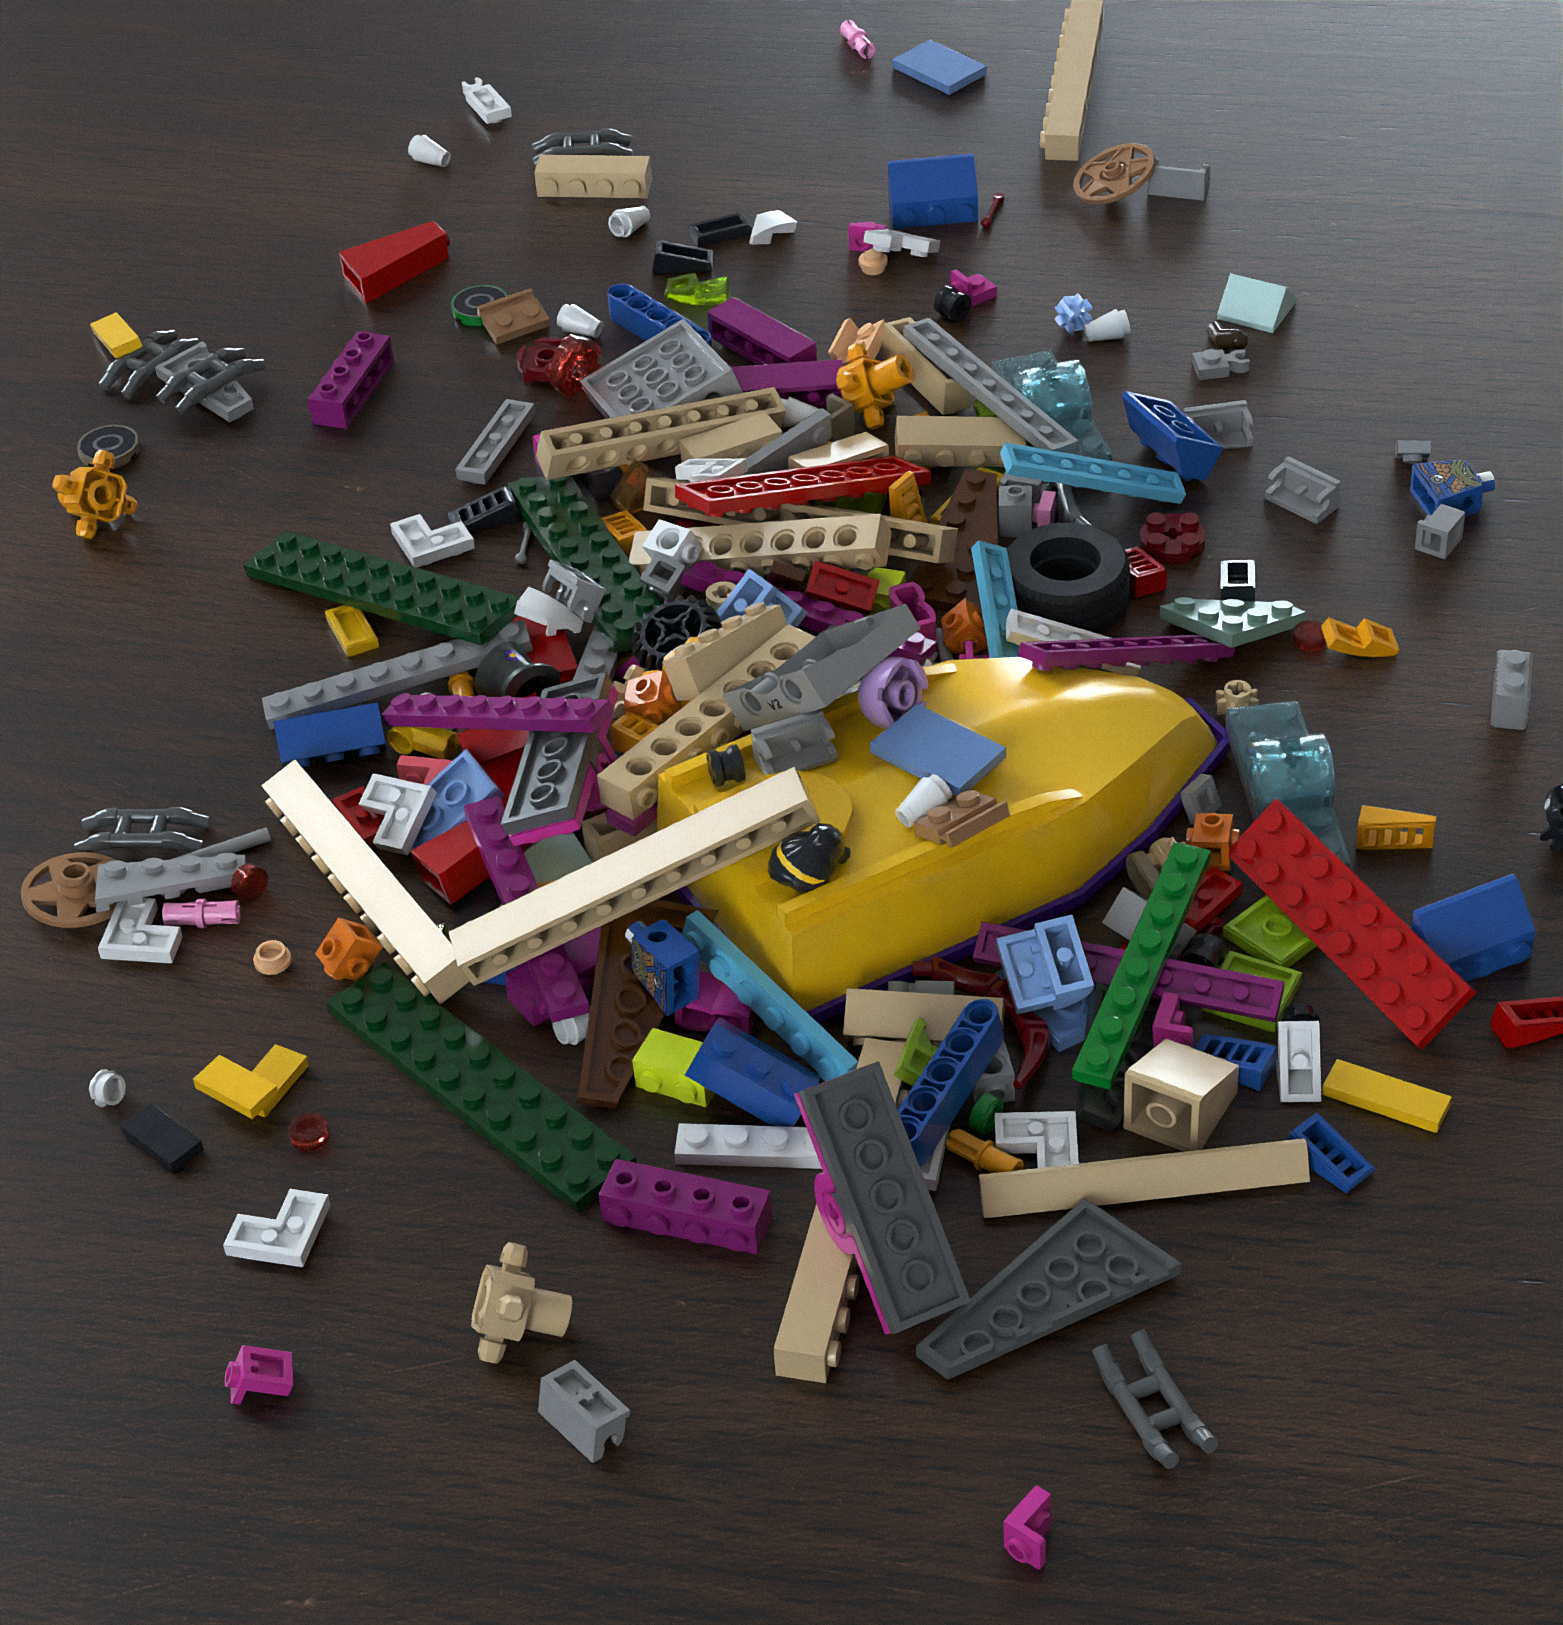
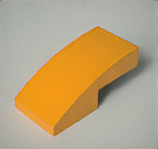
(1365, 640)

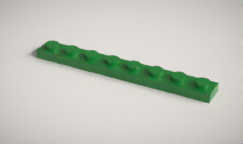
(1141, 966)

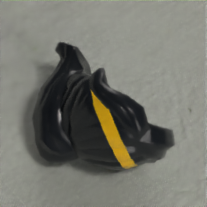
(808, 857)

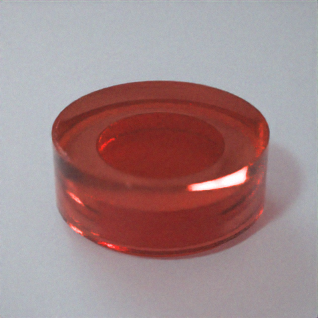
(1309, 635)
(249, 882)
(309, 1132)

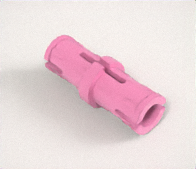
(857, 39)
(201, 913)

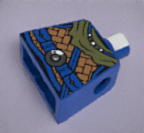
(1449, 484)
(665, 964)

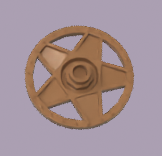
(1114, 175)
(70, 890)

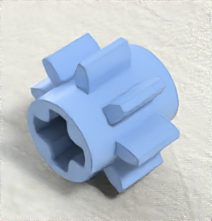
(1073, 313)

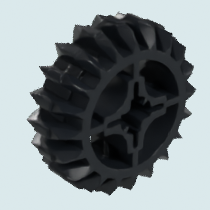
(671, 627)

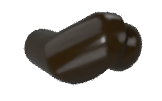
(1227, 338)

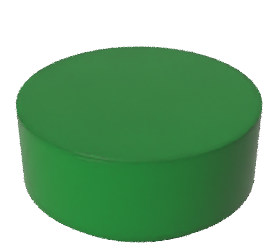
(983, 1113)

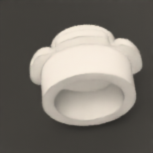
(107, 1088)

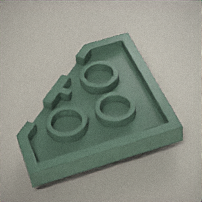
(1232, 620)

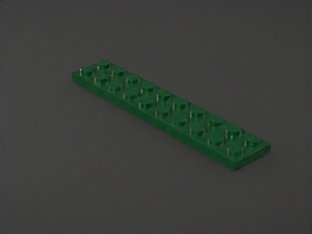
(578, 538)
(384, 587)
(479, 1085)

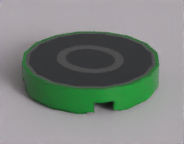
(465, 302)

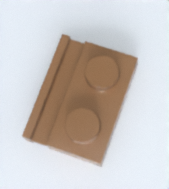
(513, 316)
(961, 818)

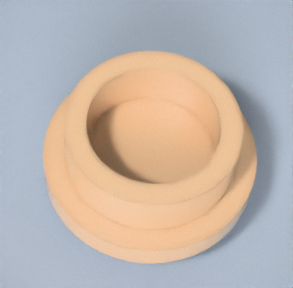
(873, 262)
(272, 957)

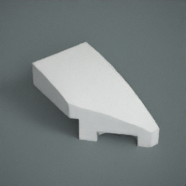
(770, 223)
(547, 611)

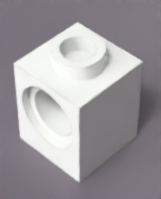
(673, 542)

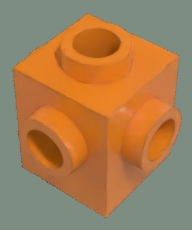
(964, 624)
(651, 697)
(1216, 834)
(348, 950)

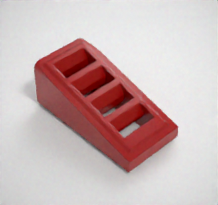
(1145, 573)
(1520, 1022)

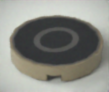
(112, 438)

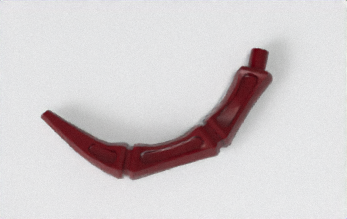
(1029, 1027)

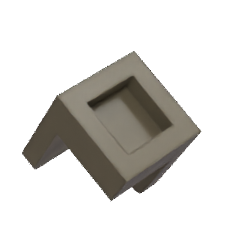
(841, 417)

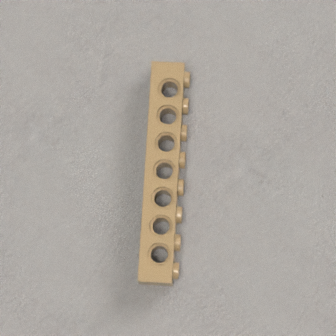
(646, 434)
(836, 541)
(698, 727)

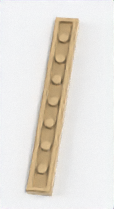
(1144, 1178)

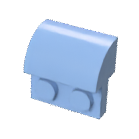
(755, 589)
(1045, 966)

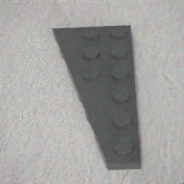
(1058, 1280)

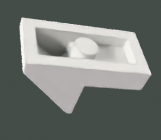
(1299, 1061)

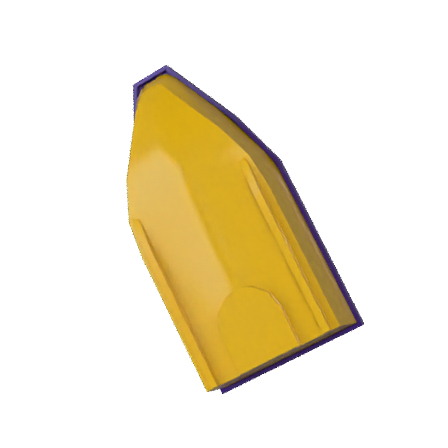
(1085, 783)

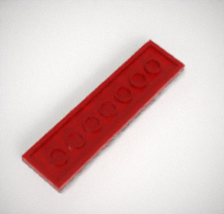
(797, 485)
(1351, 924)

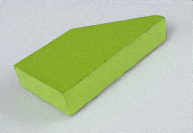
(915, 1054)

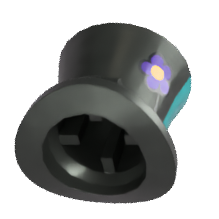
(511, 673)

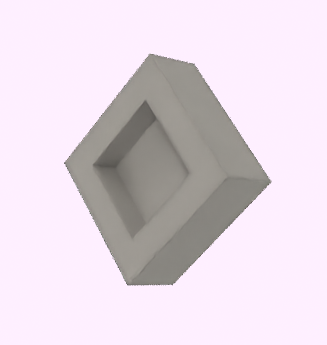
(1412, 450)
(1200, 797)

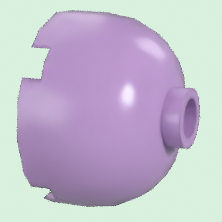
(891, 690)

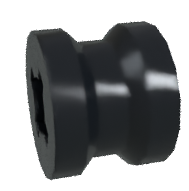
(952, 303)
(725, 765)
(1205, 951)

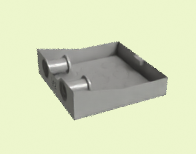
(661, 373)
(821, 668)

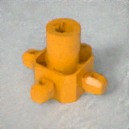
(872, 383)
(94, 494)

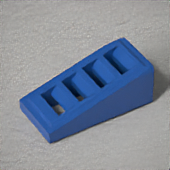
(1255, 1058)
(1327, 1137)

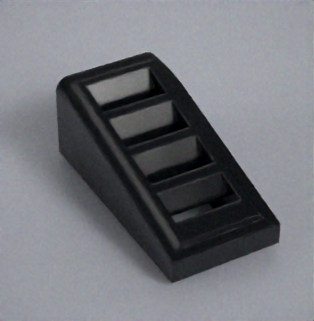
(680, 258)
(603, 481)
(487, 511)
(1238, 580)

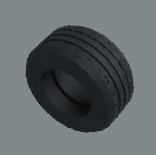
(1071, 575)

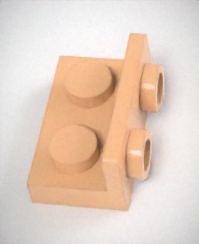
(850, 334)

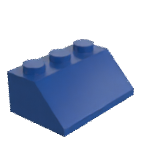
(932, 191)
(1172, 435)
(330, 735)
(1479, 928)
(751, 1074)

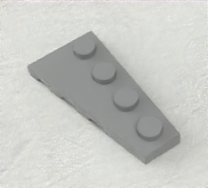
(227, 401)
(169, 878)

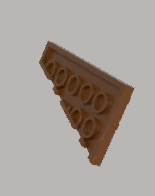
(975, 515)
(621, 1006)

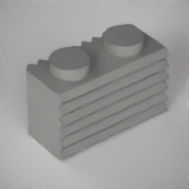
(1511, 689)

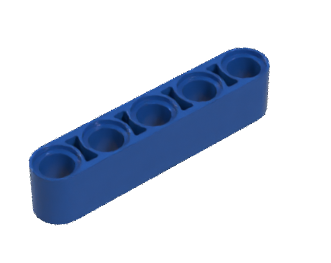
(643, 314)
(951, 1076)

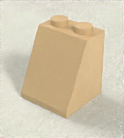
(1178, 1095)

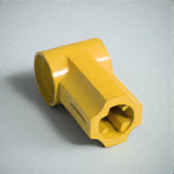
(431, 741)

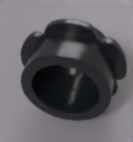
(1300, 1012)

